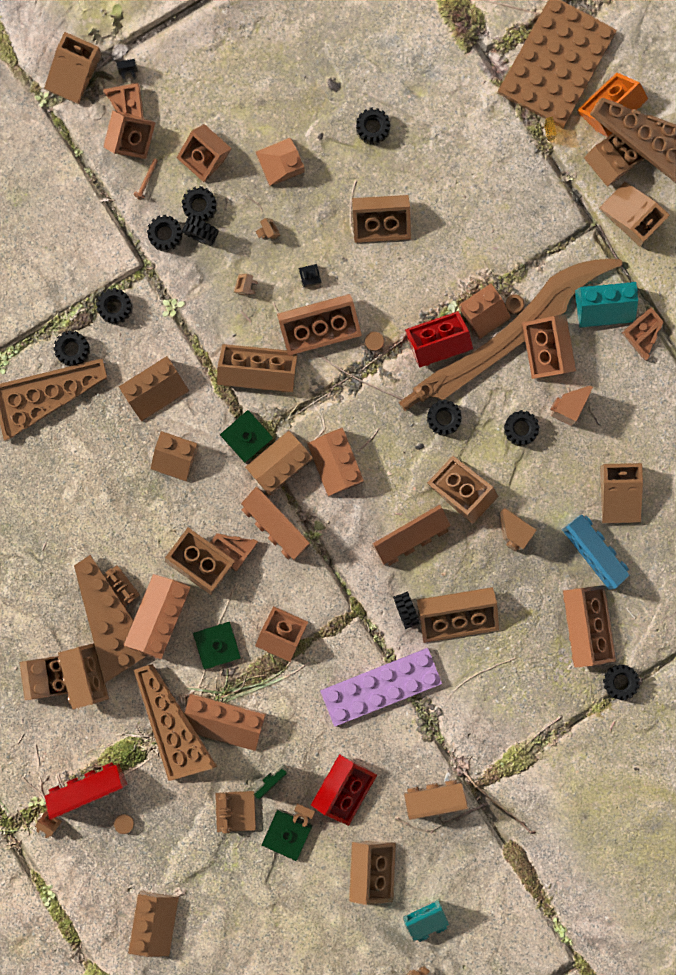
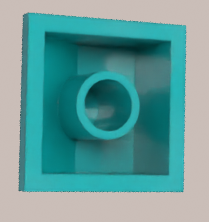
(426, 921)

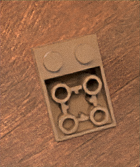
(72, 67)
(612, 159)
(634, 213)
(621, 492)
(42, 678)

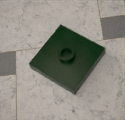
(246, 436)
(216, 645)
(270, 781)
(286, 836)

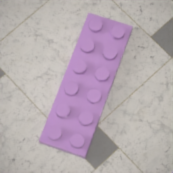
(381, 687)

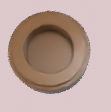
(514, 304)
(374, 341)
(124, 823)

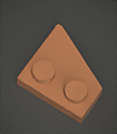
(126, 99)
(643, 332)
(234, 547)

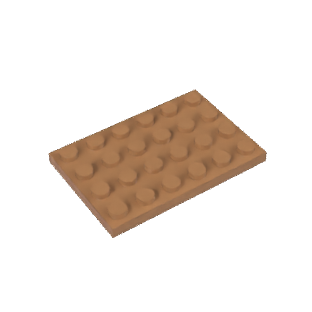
(557, 61)

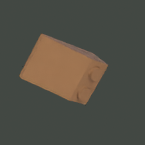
(463, 489)

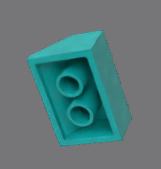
(607, 304)

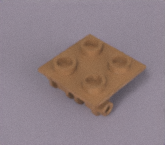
(121, 585)
(235, 811)

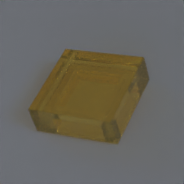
(550, 129)

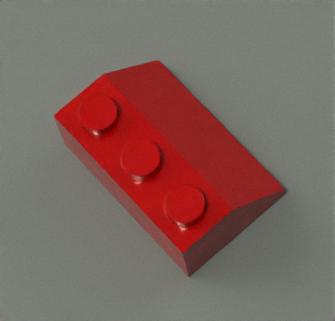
(439, 339)
(343, 790)

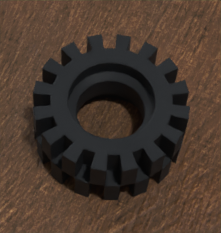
(373, 115)
(199, 193)
(161, 222)
(200, 231)
(114, 317)
(64, 340)
(444, 406)
(529, 419)
(406, 610)
(632, 678)

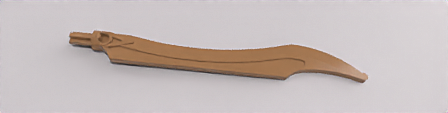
(549, 302)

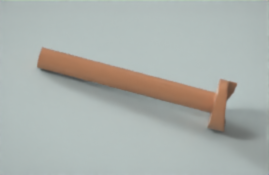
(139, 194)

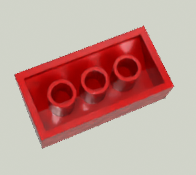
(85, 790)

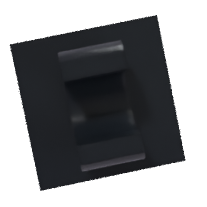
(127, 66)
(310, 275)

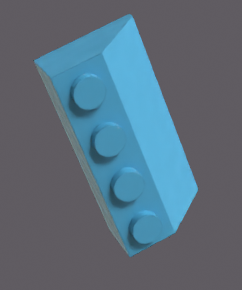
(596, 552)

